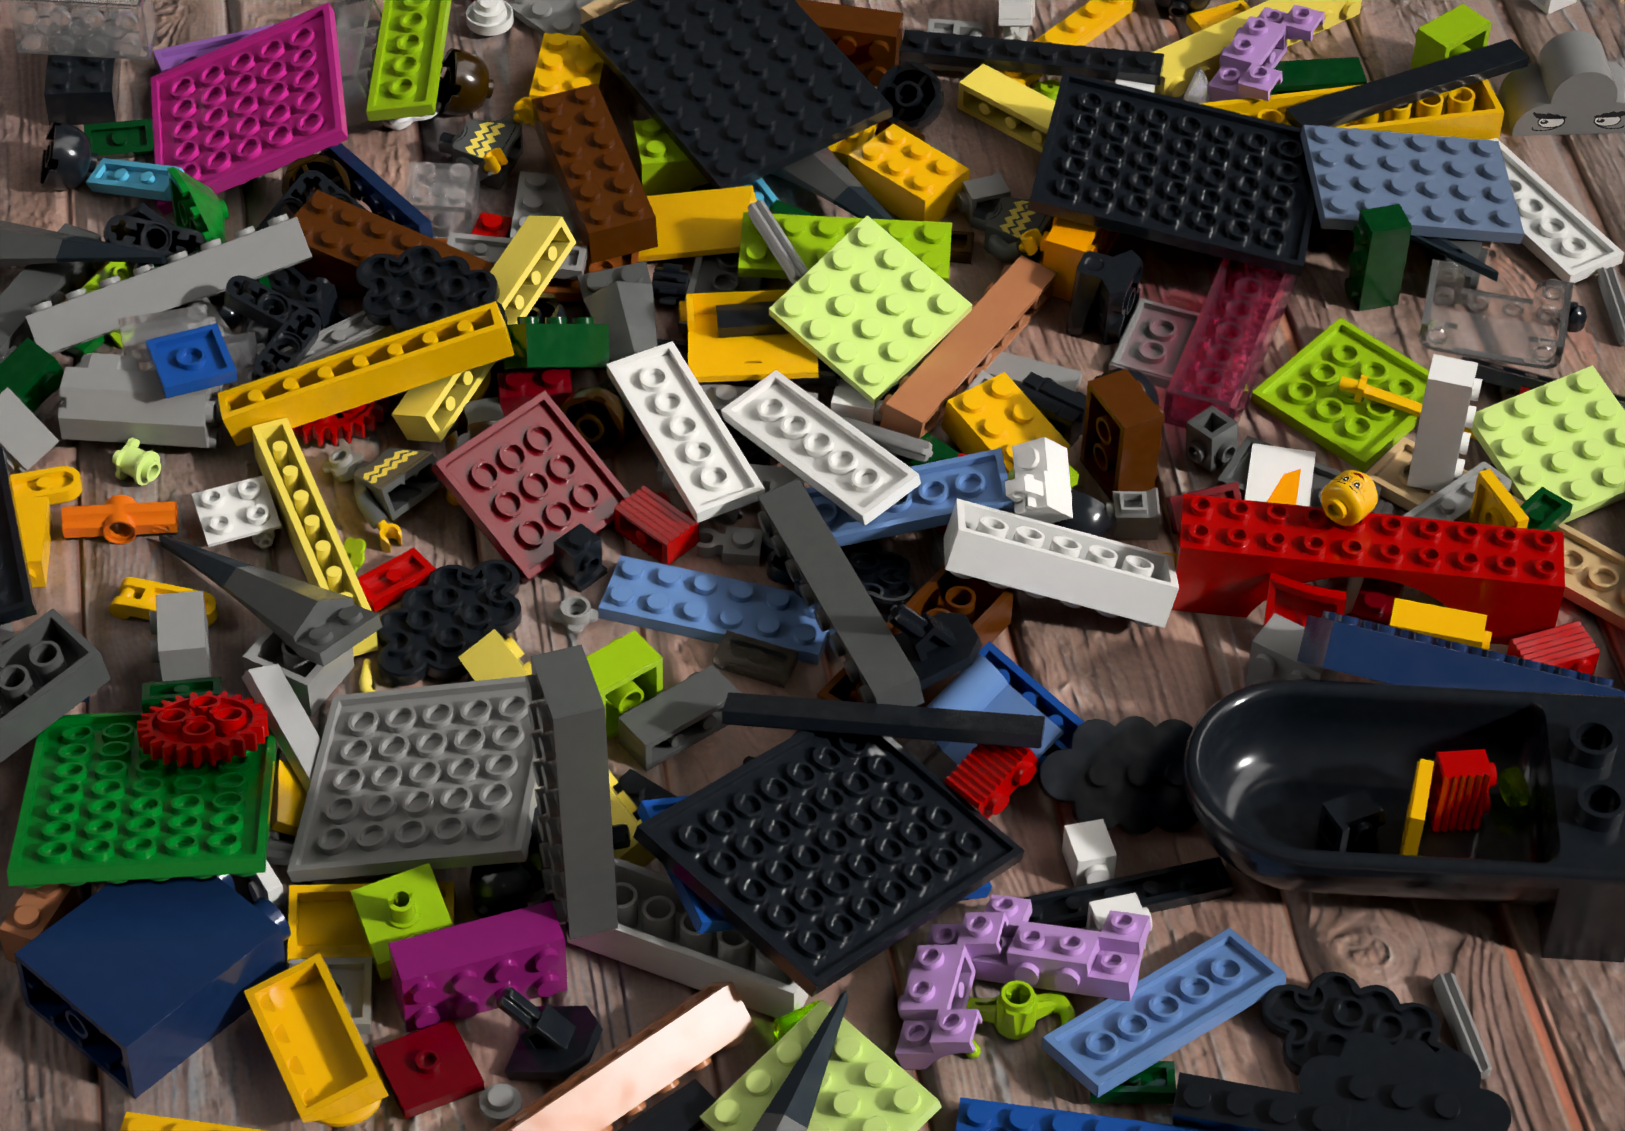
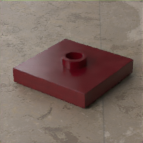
(428, 1068)

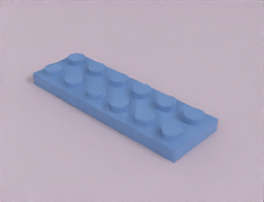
(970, 477)
(708, 606)
(1164, 1013)

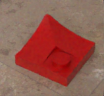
(1298, 600)

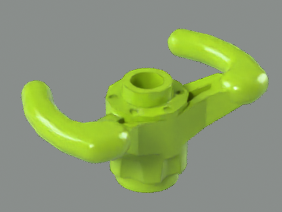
(1018, 1009)

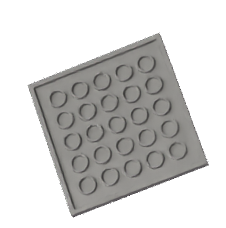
(420, 782)

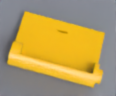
(741, 356)

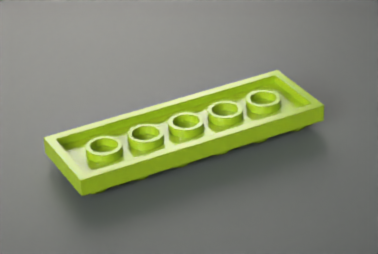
(408, 59)
(817, 235)

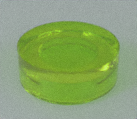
(1513, 787)

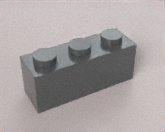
(675, 718)

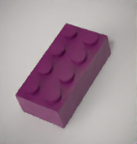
(469, 964)

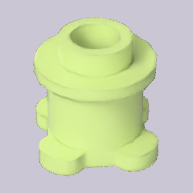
(136, 463)

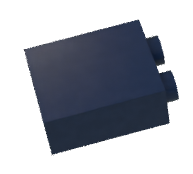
(151, 971)

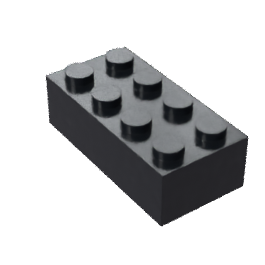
(82, 89)

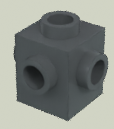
(1211, 438)

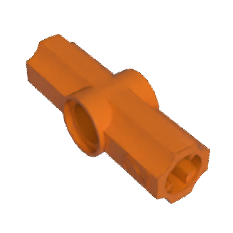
(120, 519)

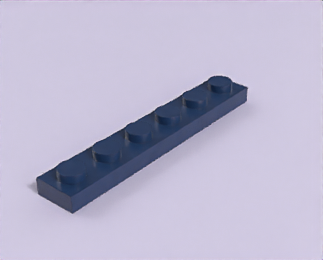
(377, 193)

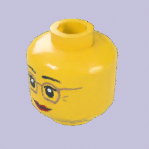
(1349, 497)

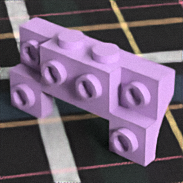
(1257, 49)
(1066, 957)
(940, 988)

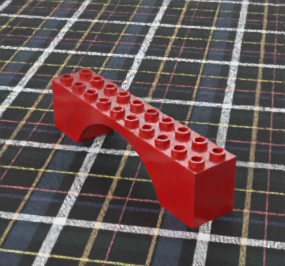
(1484, 569)

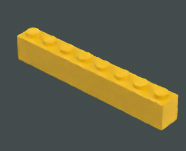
(368, 372)

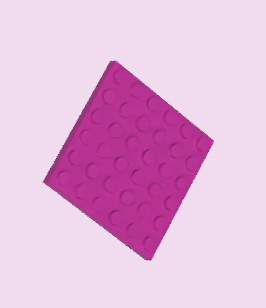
(252, 104)

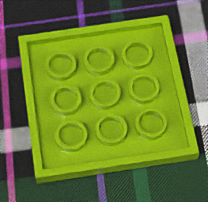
(1309, 401)

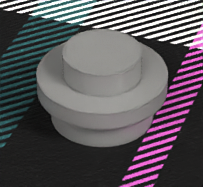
(500, 1103)

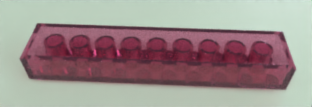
(1230, 340)

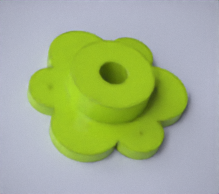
(1048, 88)
(355, 551)

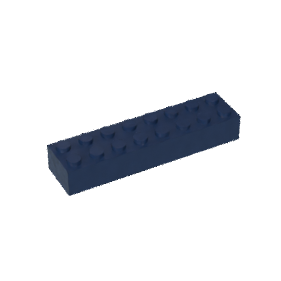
(1424, 660)

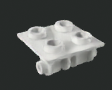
(238, 512)

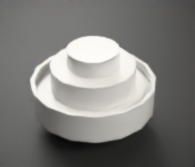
(489, 17)

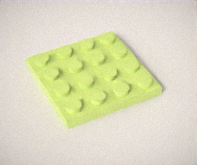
(870, 309)
(1561, 440)
(857, 1093)

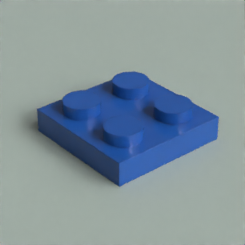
(191, 360)

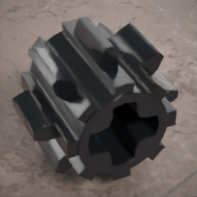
(670, 283)

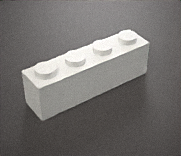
(1442, 423)

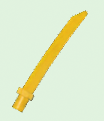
(1381, 396)

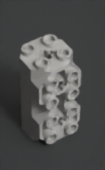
(116, 400)

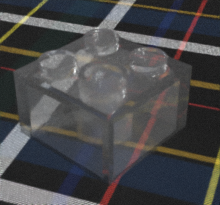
(445, 195)

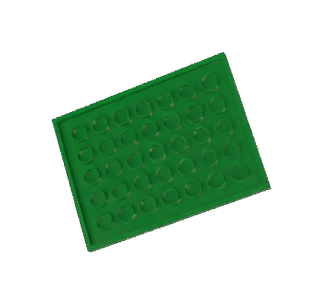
(117, 816)

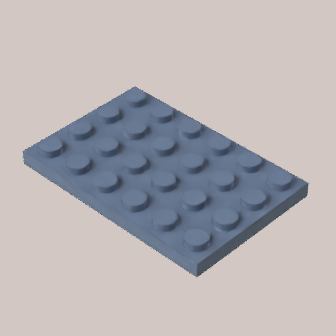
(1441, 182)

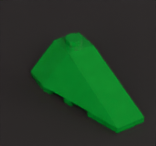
(197, 206)

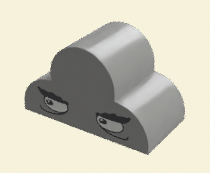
(1566, 90)

